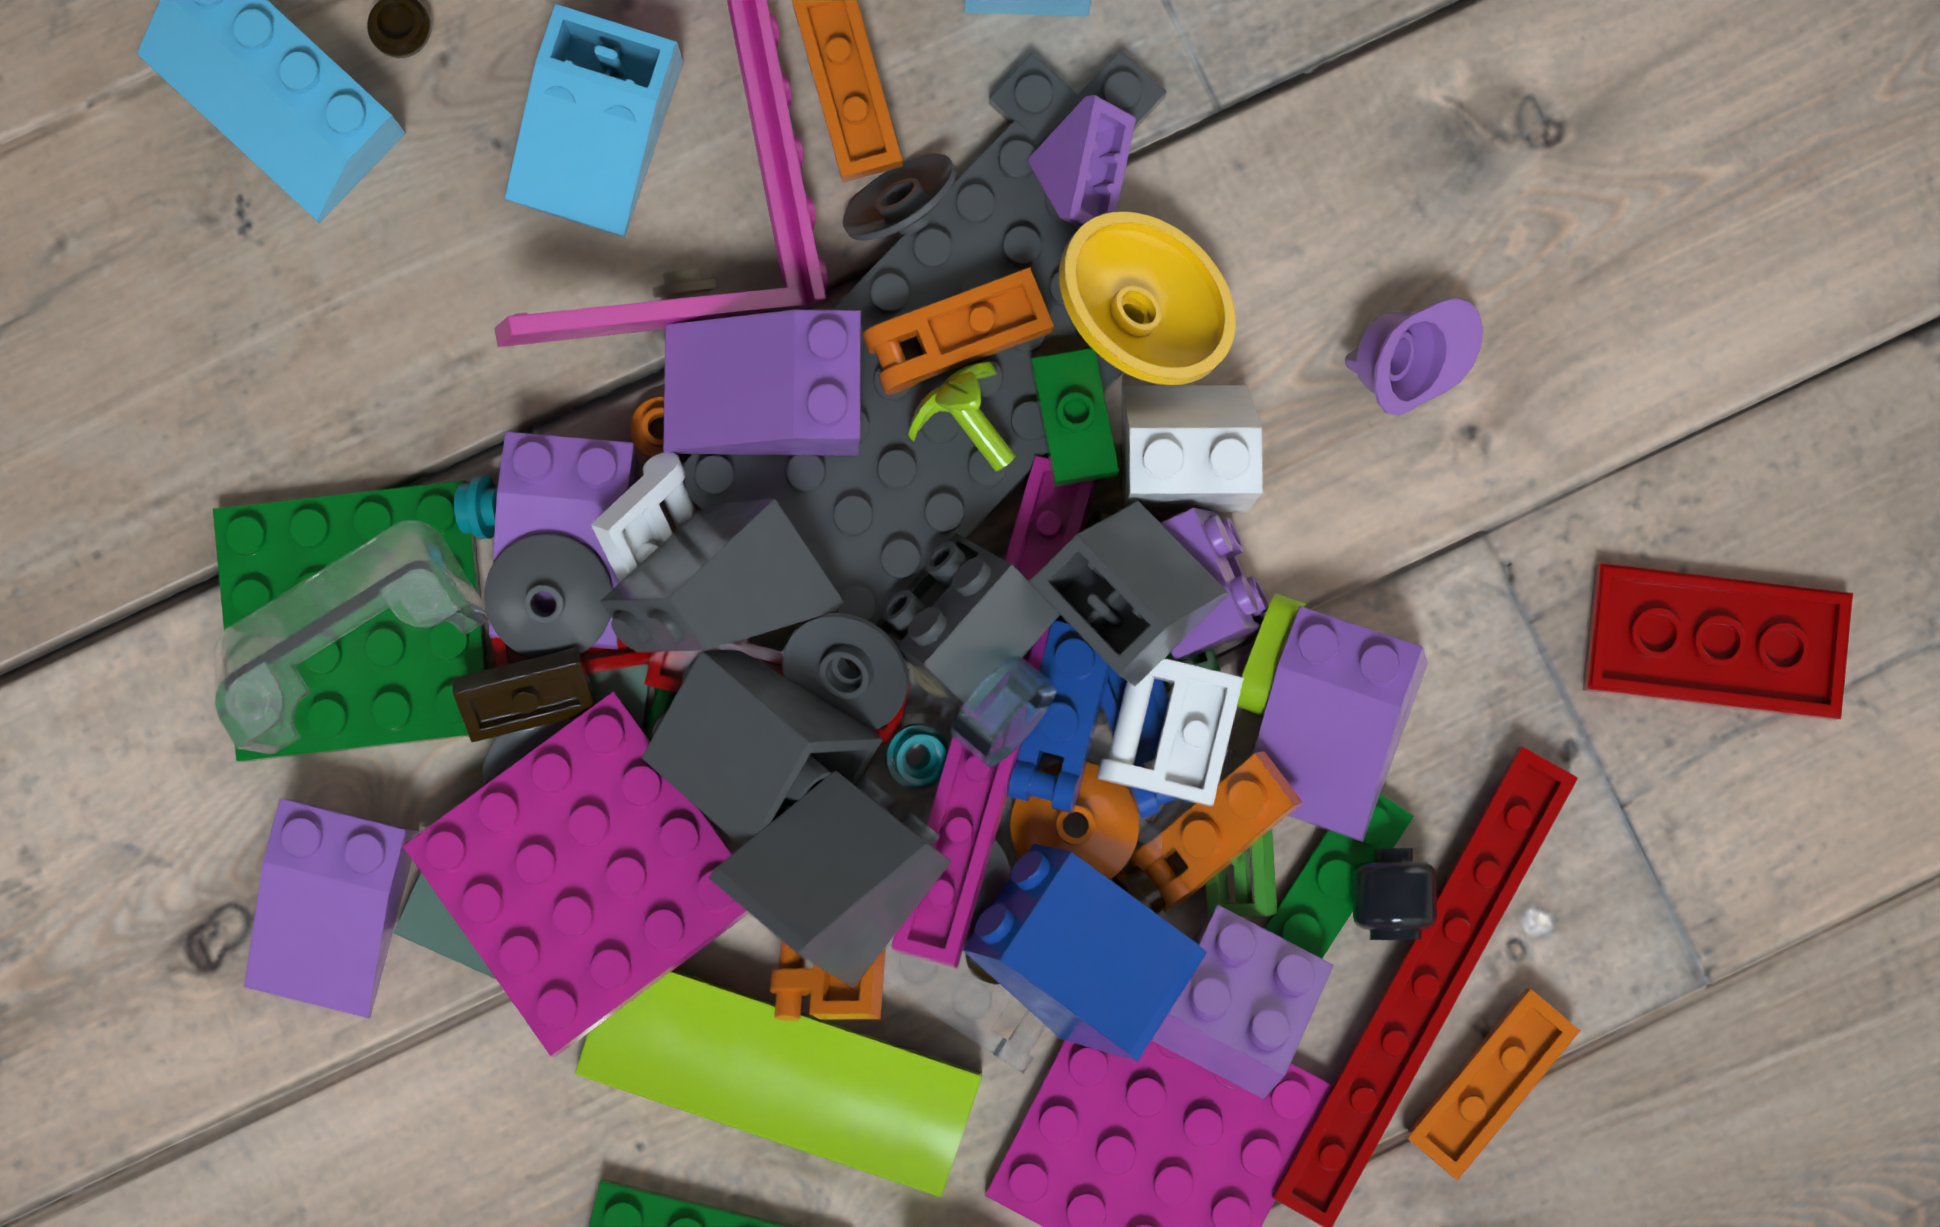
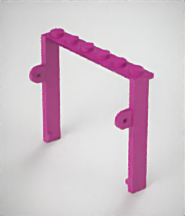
(789, 211)

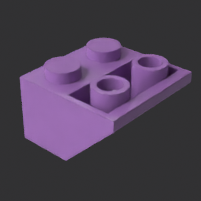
(1215, 547)

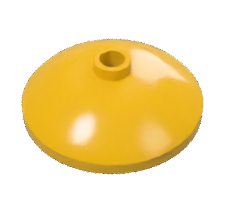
(1147, 298)

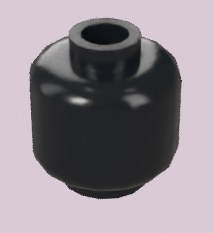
(1394, 895)

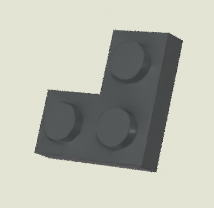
(1043, 100)

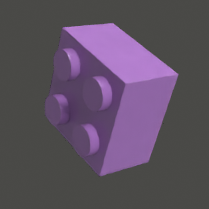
(1244, 1003)

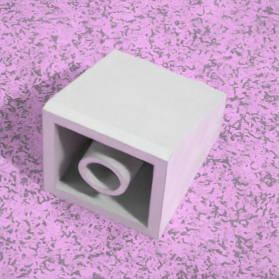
(1190, 448)

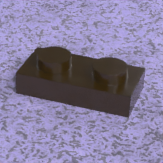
(523, 694)

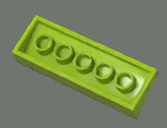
(787, 1080)

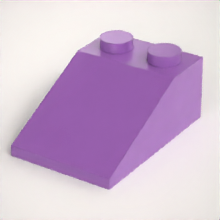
(764, 384)
(560, 490)
(1339, 717)
(327, 906)

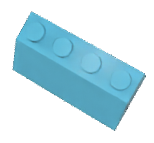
(271, 95)

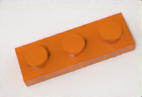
(848, 87)
(1492, 1083)

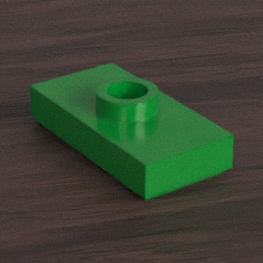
(1074, 417)

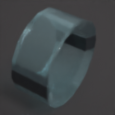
(1003, 711)

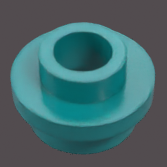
(476, 507)
(932, 765)

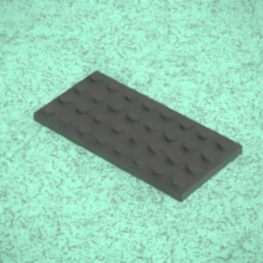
(898, 500)

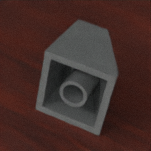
(721, 581)
(752, 742)
(835, 874)

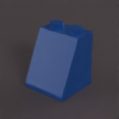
(1083, 953)

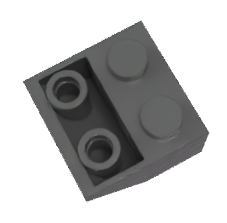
(1129, 590)
(965, 617)

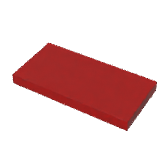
(1718, 641)

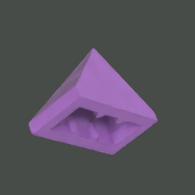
(1085, 160)

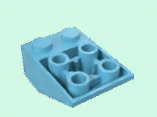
(592, 119)

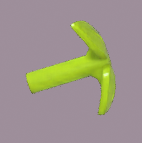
(962, 399)

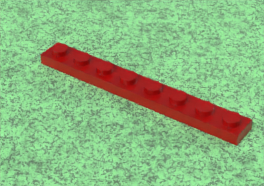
(1425, 987)

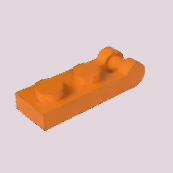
(959, 330)
(1213, 836)

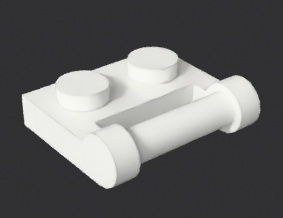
(635, 521)
(1191, 737)

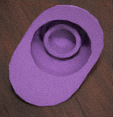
(1417, 354)

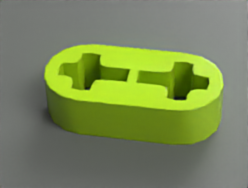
(1266, 653)

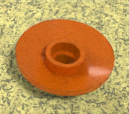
(1110, 819)

